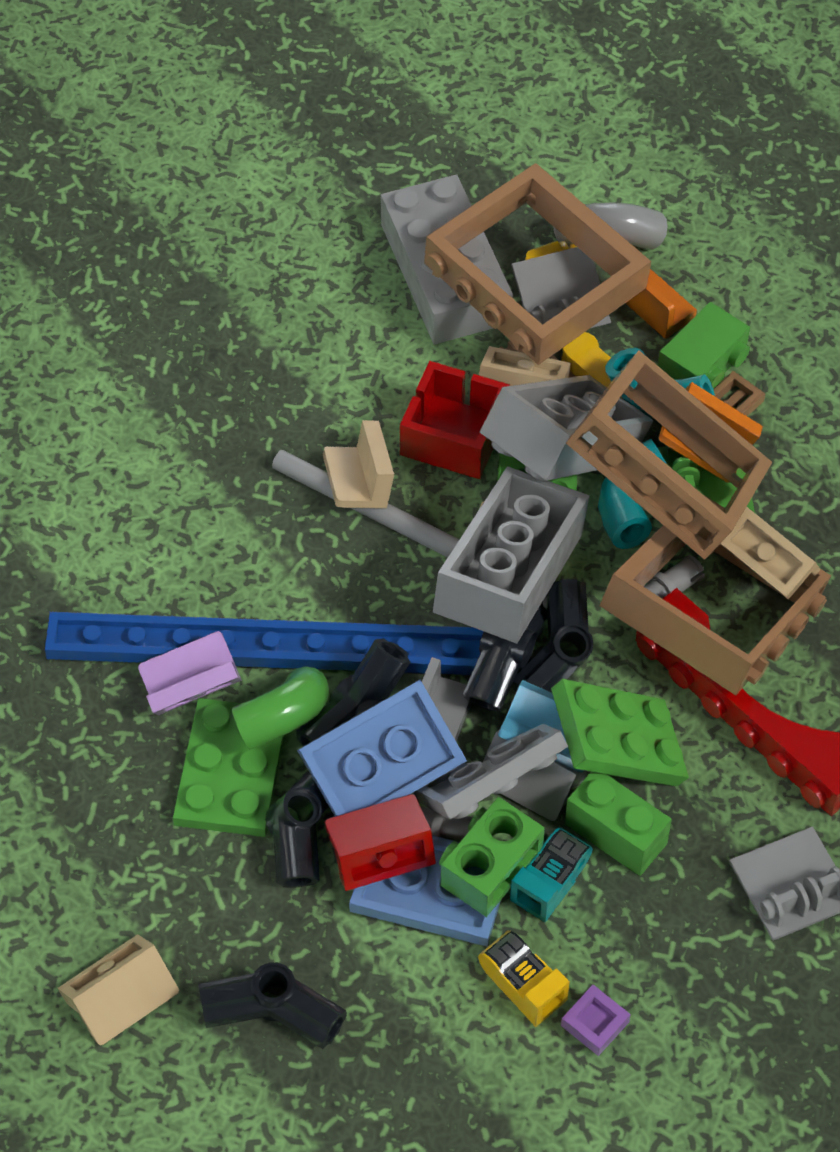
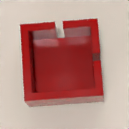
(449, 428)

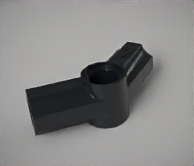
(566, 622)
(500, 663)
(361, 691)
(297, 840)
(298, 1008)

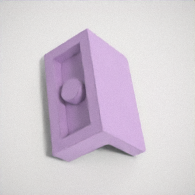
(188, 673)

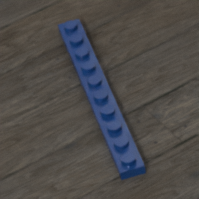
(258, 641)

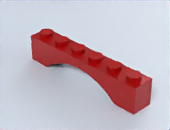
(792, 750)

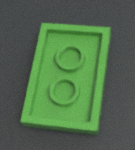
(619, 733)
(221, 779)

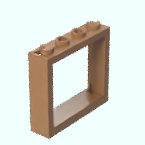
(573, 219)
(650, 479)
(687, 637)

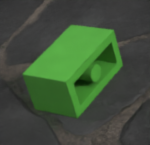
(706, 346)
(617, 821)

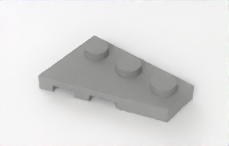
(477, 780)

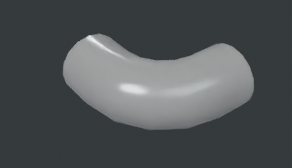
(635, 223)

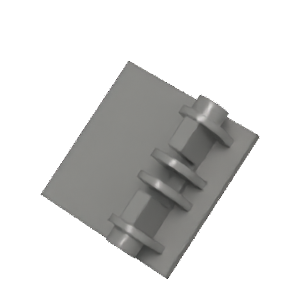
(555, 282)
(790, 882)

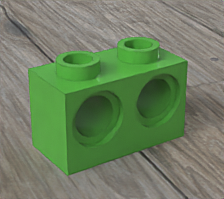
(497, 858)

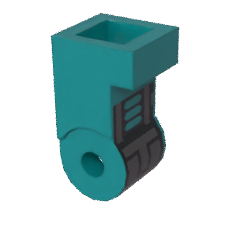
(550, 874)

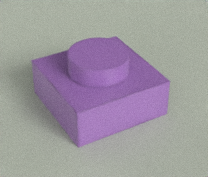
(595, 1020)

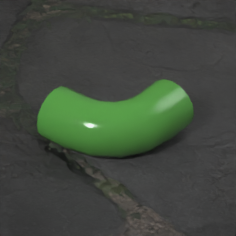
(282, 708)

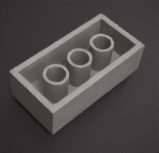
(407, 219)
(540, 417)
(510, 554)

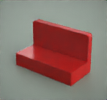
(381, 841)

